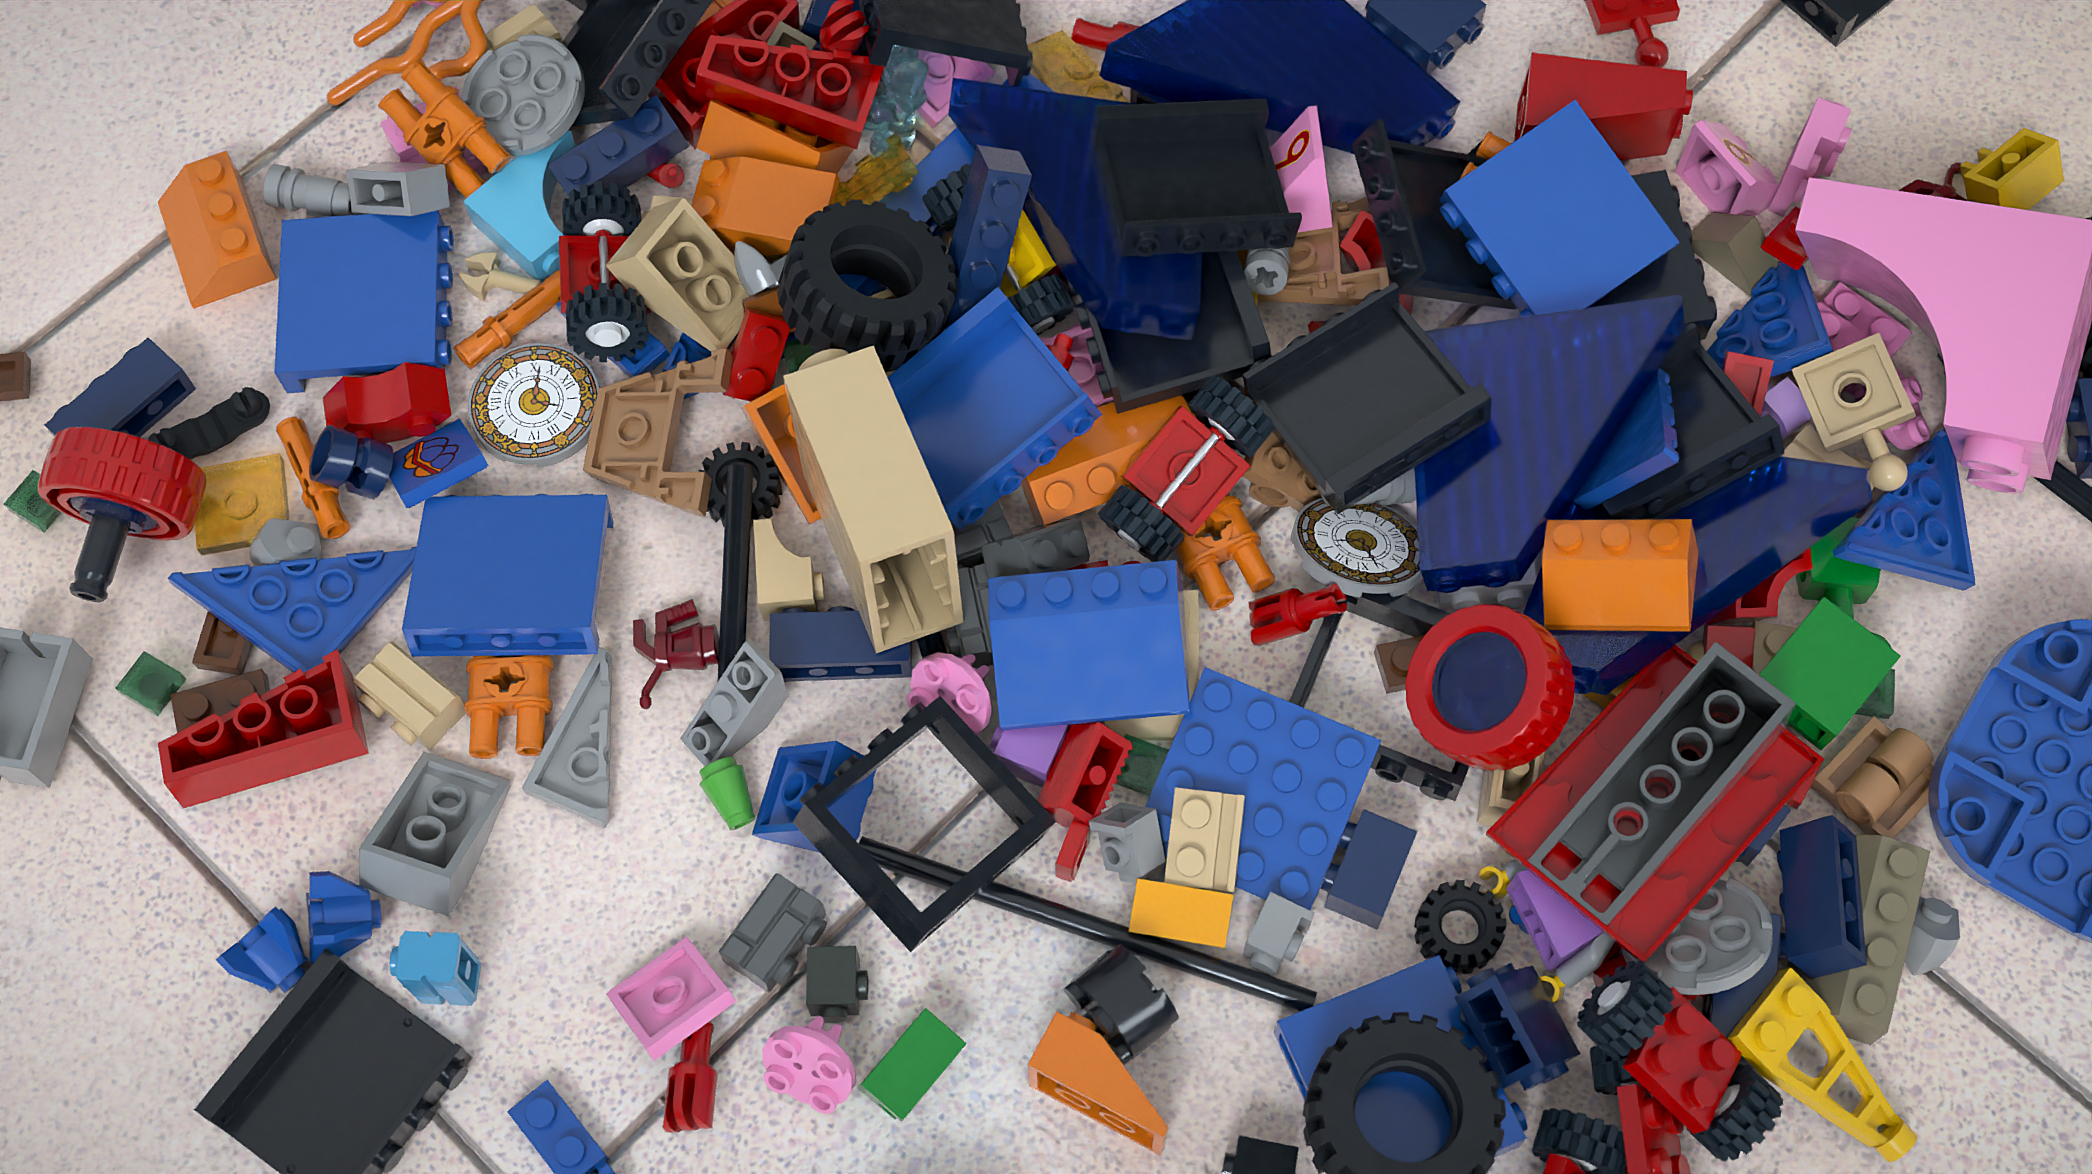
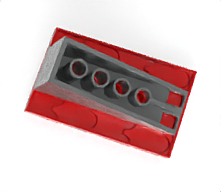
(1637, 827)

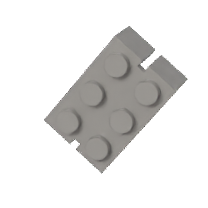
(37, 702)

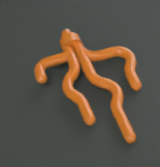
(417, 49)

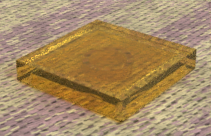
(239, 502)

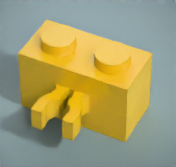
(2016, 172)

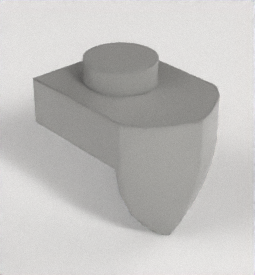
(754, 270)
(285, 541)
(1932, 935)

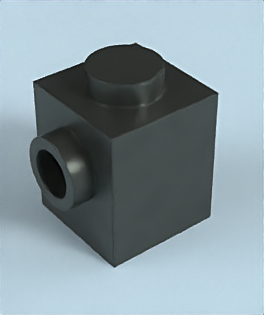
(835, 982)

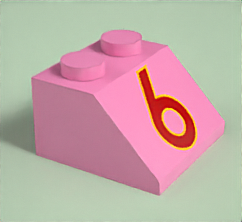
(1302, 171)
(1725, 172)

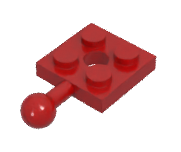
(1637, 15)

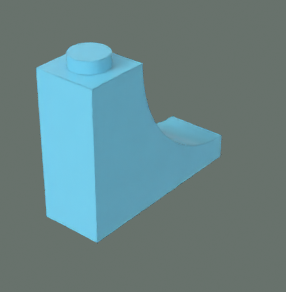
(516, 209)

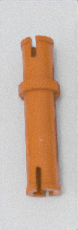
(500, 329)
(316, 496)

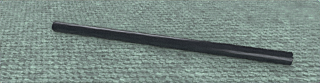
(1097, 928)

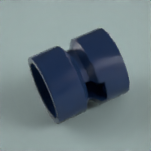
(343, 459)

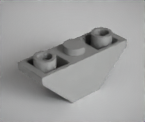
(737, 706)

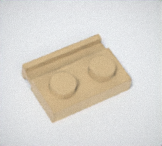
(1204, 839)

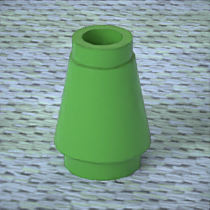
(728, 791)

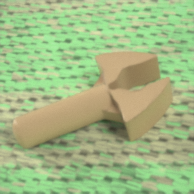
(494, 278)

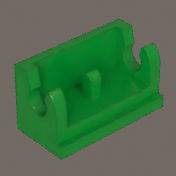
(912, 1065)

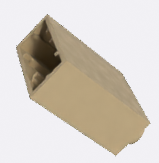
(874, 497)

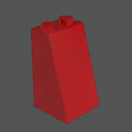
(1629, 104)

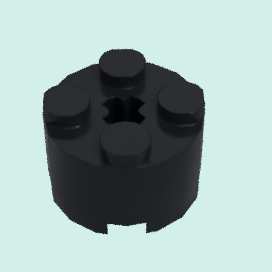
(1122, 1003)

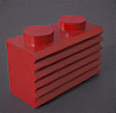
(1084, 773)

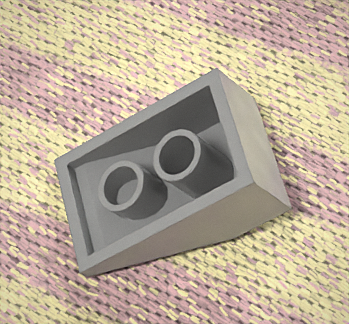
(432, 833)

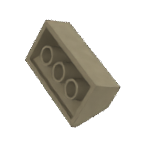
(1890, 894)

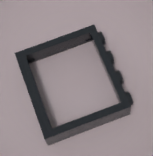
(1414, 620)
(866, 875)

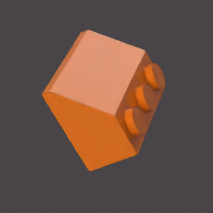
(737, 133)
(214, 231)
(1619, 575)

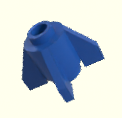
(338, 914)
(268, 954)

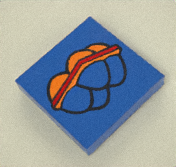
(435, 463)

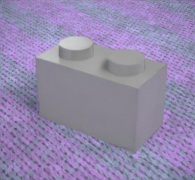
(398, 188)

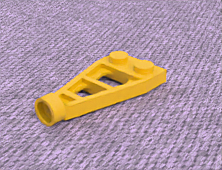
(1774, 1027)

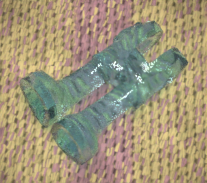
(900, 98)

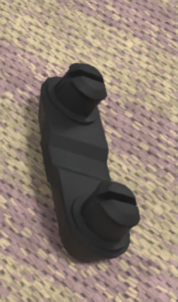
(218, 426)

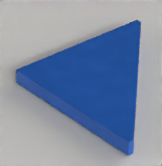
(1776, 323)
(1638, 449)
(1919, 525)
(301, 605)

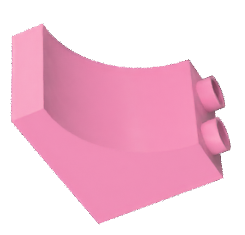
(1991, 291)

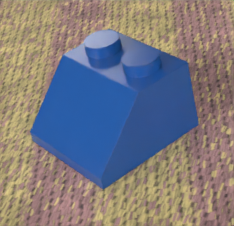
(792, 775)

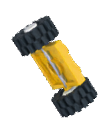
(1039, 302)

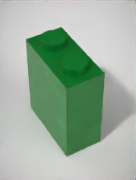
(1828, 670)

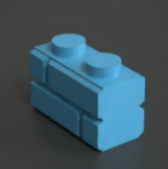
(436, 968)

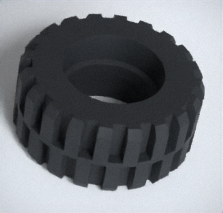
(875, 245)
(1413, 1049)

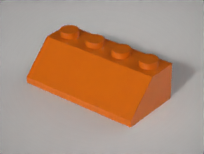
(1091, 465)

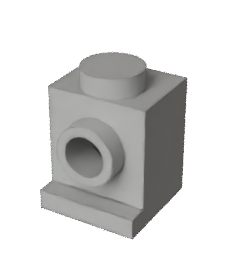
(1129, 840)
(1276, 934)

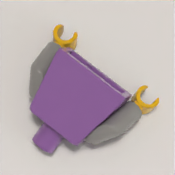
(1556, 928)

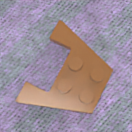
(1317, 265)
(638, 429)

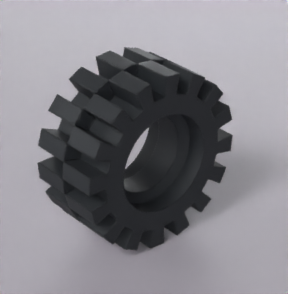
(764, 471)
(1479, 906)

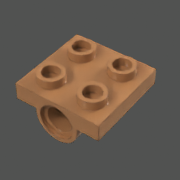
(1278, 477)
(1879, 778)

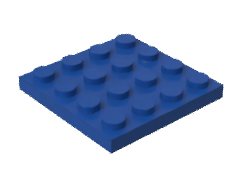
(1290, 765)

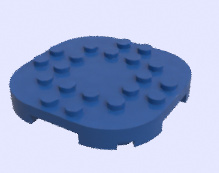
(2018, 778)

